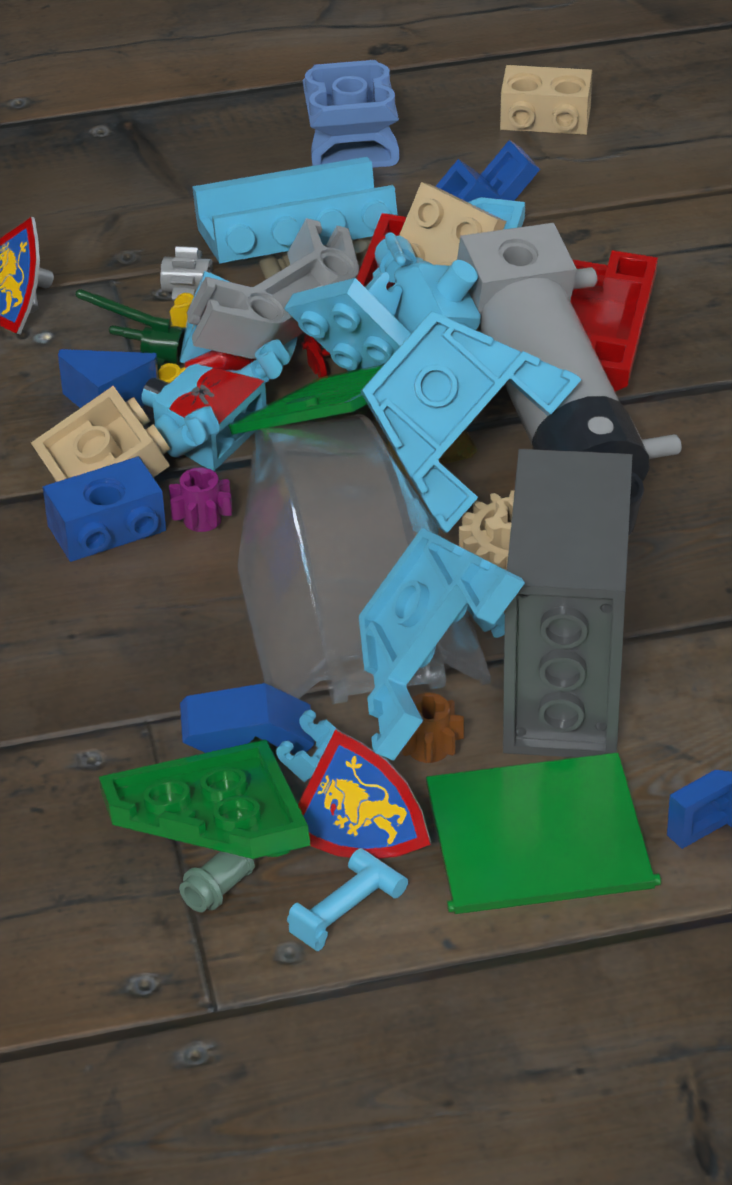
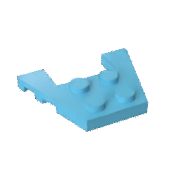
(437, 389)
(409, 617)

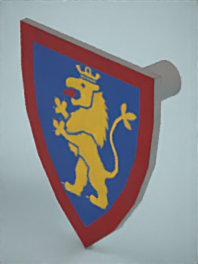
(20, 275)
(361, 803)

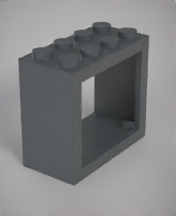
(570, 612)

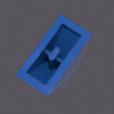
(90, 373)

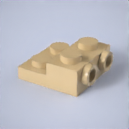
(100, 436)

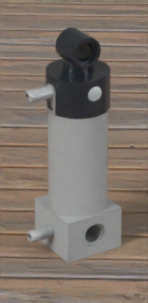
(527, 306)

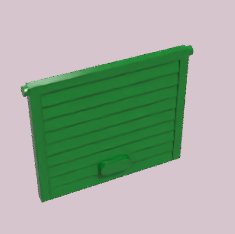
(318, 399)
(538, 833)

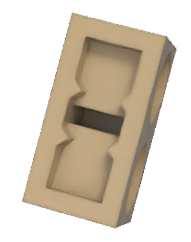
(546, 99)

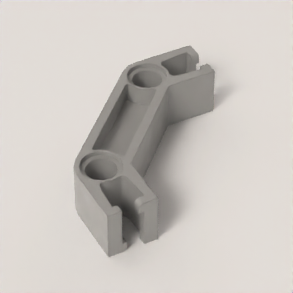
(245, 318)

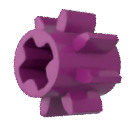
(200, 499)

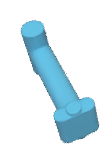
(371, 874)

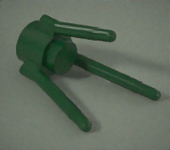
(158, 338)

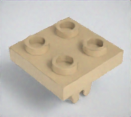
(440, 220)

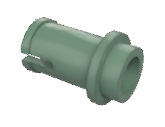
(204, 886)

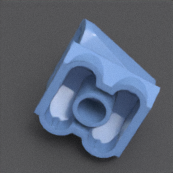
(351, 112)

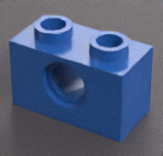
(104, 508)

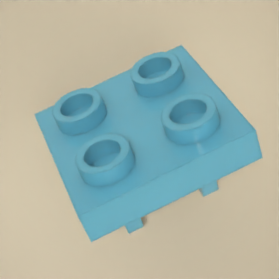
(352, 320)

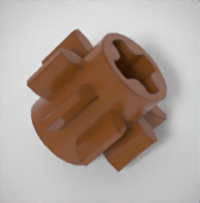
(437, 732)

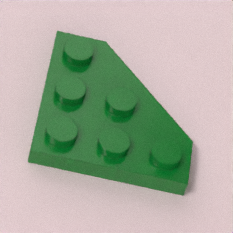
(214, 800)

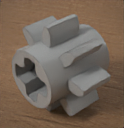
(183, 271)

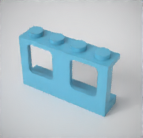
(267, 210)

